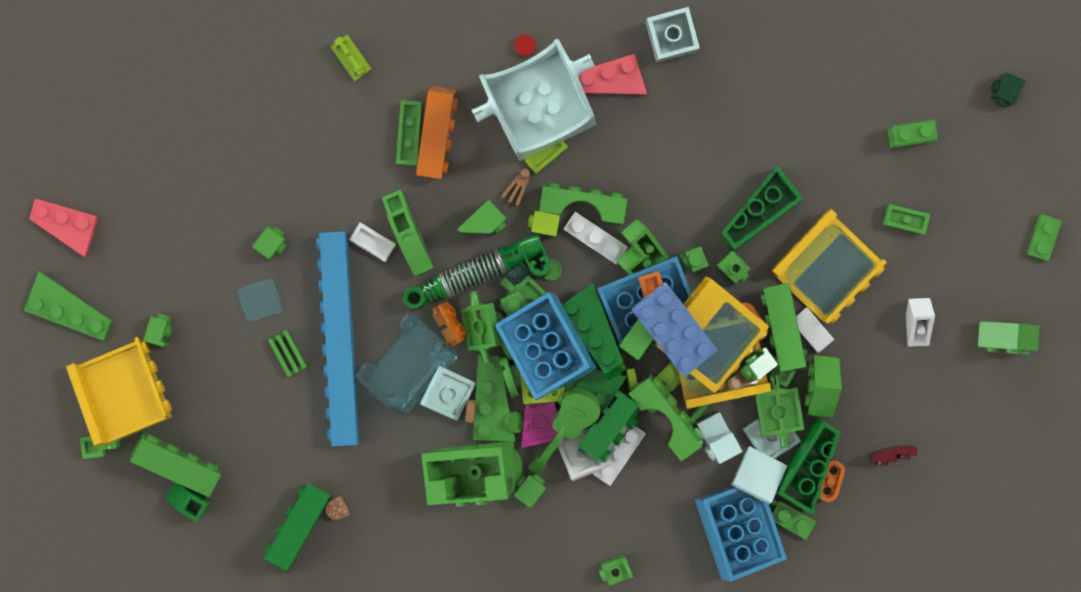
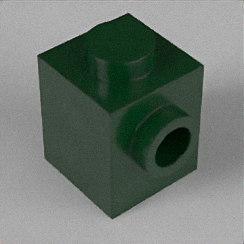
(1006, 89)

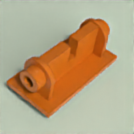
(446, 315)

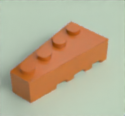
(436, 132)

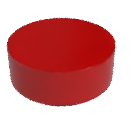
(525, 45)

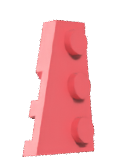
(614, 77)
(66, 224)

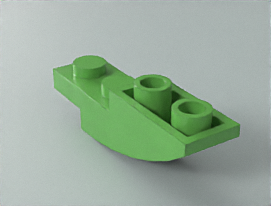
(407, 233)

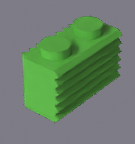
(912, 134)

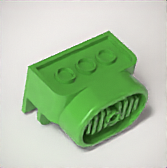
(471, 473)

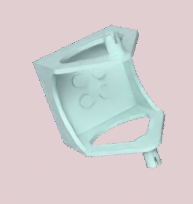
(539, 100)

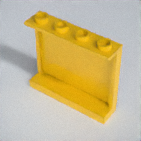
(120, 393)

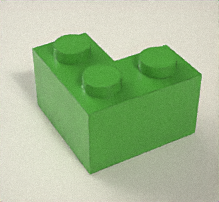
(644, 250)
(1008, 336)
(823, 386)

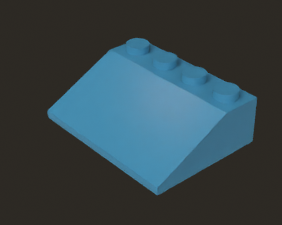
(626, 292)
(545, 346)
(739, 532)

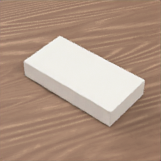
(372, 242)
(813, 330)

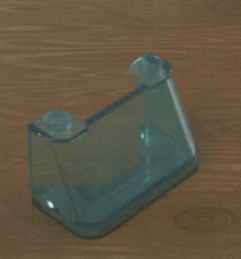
(407, 366)

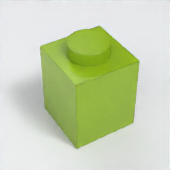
(544, 223)

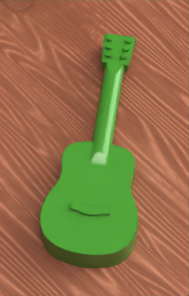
(577, 411)

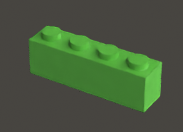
(785, 328)

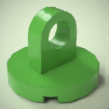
(511, 376)

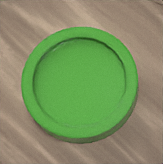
(555, 270)
(514, 422)

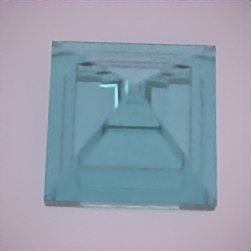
(518, 274)

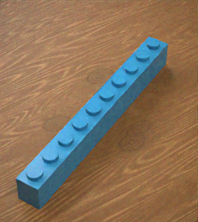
(339, 338)

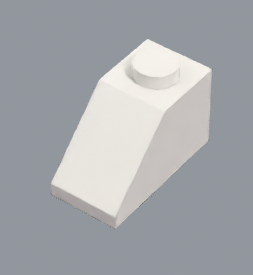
(919, 321)

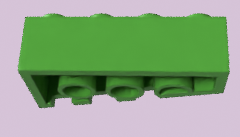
(175, 464)

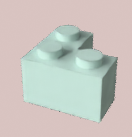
(719, 439)

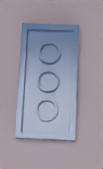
(674, 329)

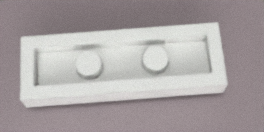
(595, 237)
(621, 455)

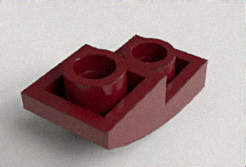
(887, 455)

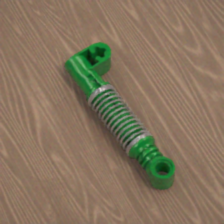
(467, 275)

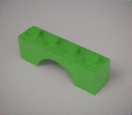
(610, 208)
(651, 395)

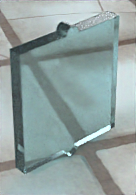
(260, 300)

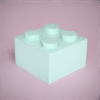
(672, 35)

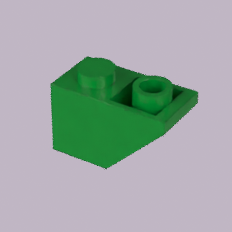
(188, 501)

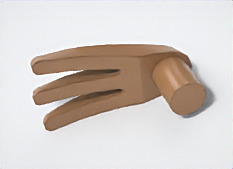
(521, 181)
(736, 382)

